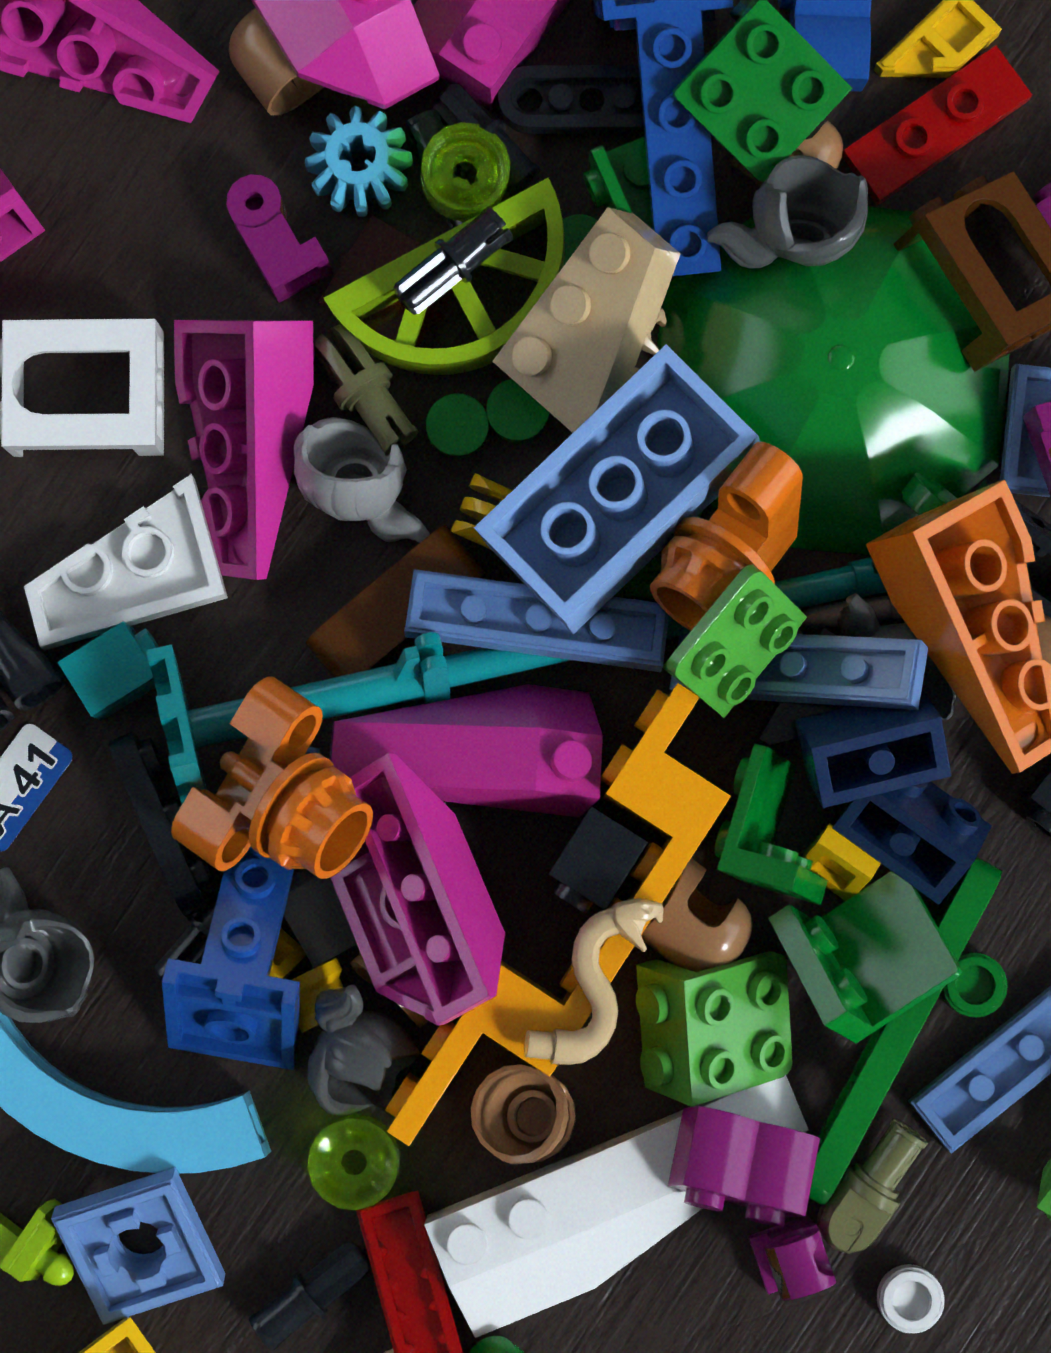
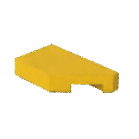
(941, 42)

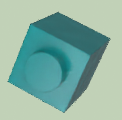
(111, 670)

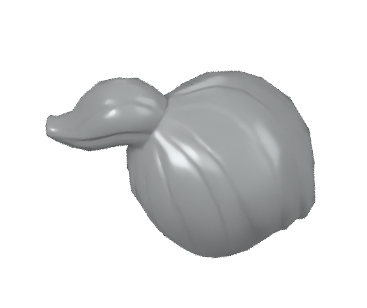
(352, 479)

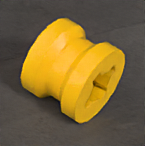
(313, 983)

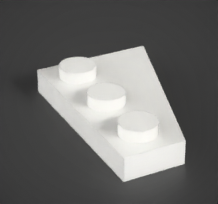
(134, 574)

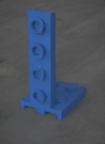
(675, 142)
(230, 999)

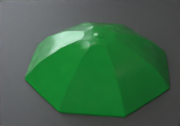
(847, 376)

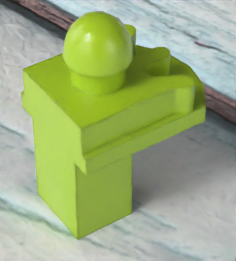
(34, 1250)

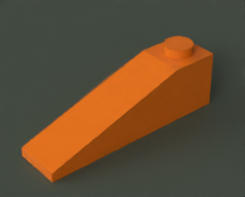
(969, 597)

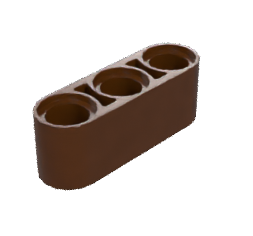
(374, 622)

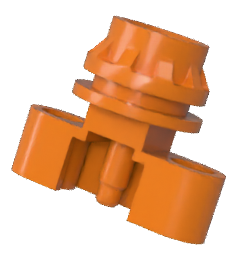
(750, 527)
(275, 795)

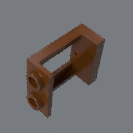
(947, 239)

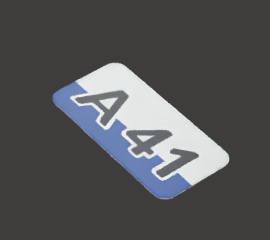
(26, 777)

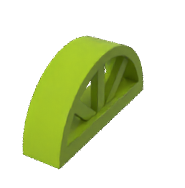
(375, 291)

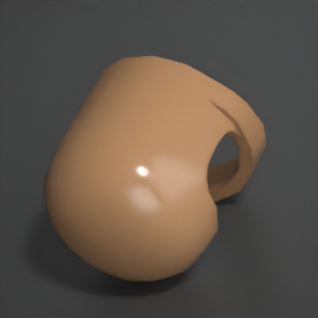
(266, 67)
(696, 930)
(543, 1120)

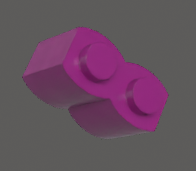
(743, 1163)

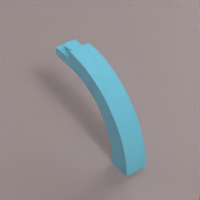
(120, 1131)

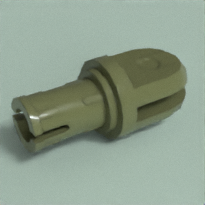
(366, 390)
(868, 1191)

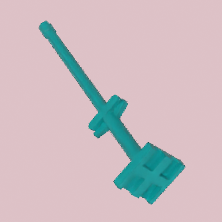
(417, 677)

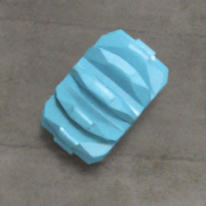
(382, 162)

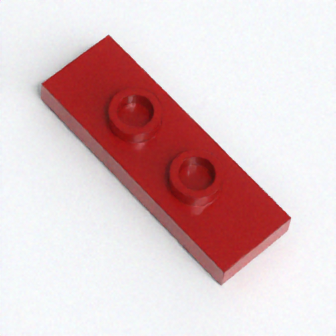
(937, 124)
(408, 1276)

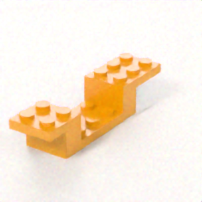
(660, 797)

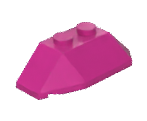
(353, 46)
(419, 899)

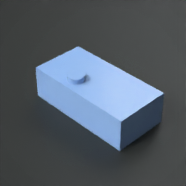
(618, 488)

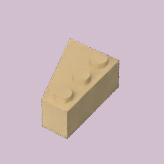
(592, 319)

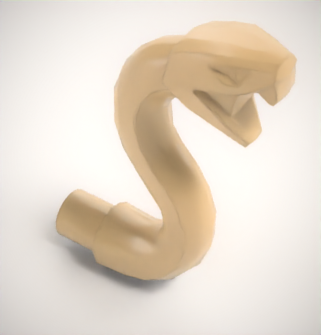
(579, 1046)

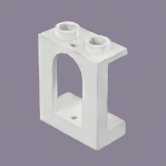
(138, 430)

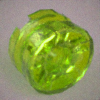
(455, 196)
(335, 1181)

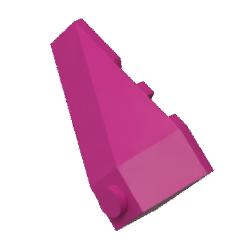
(489, 749)

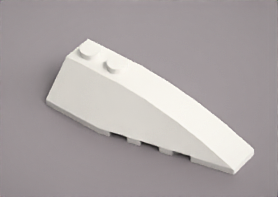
(577, 1217)

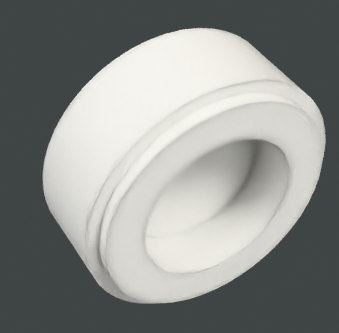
(910, 1298)

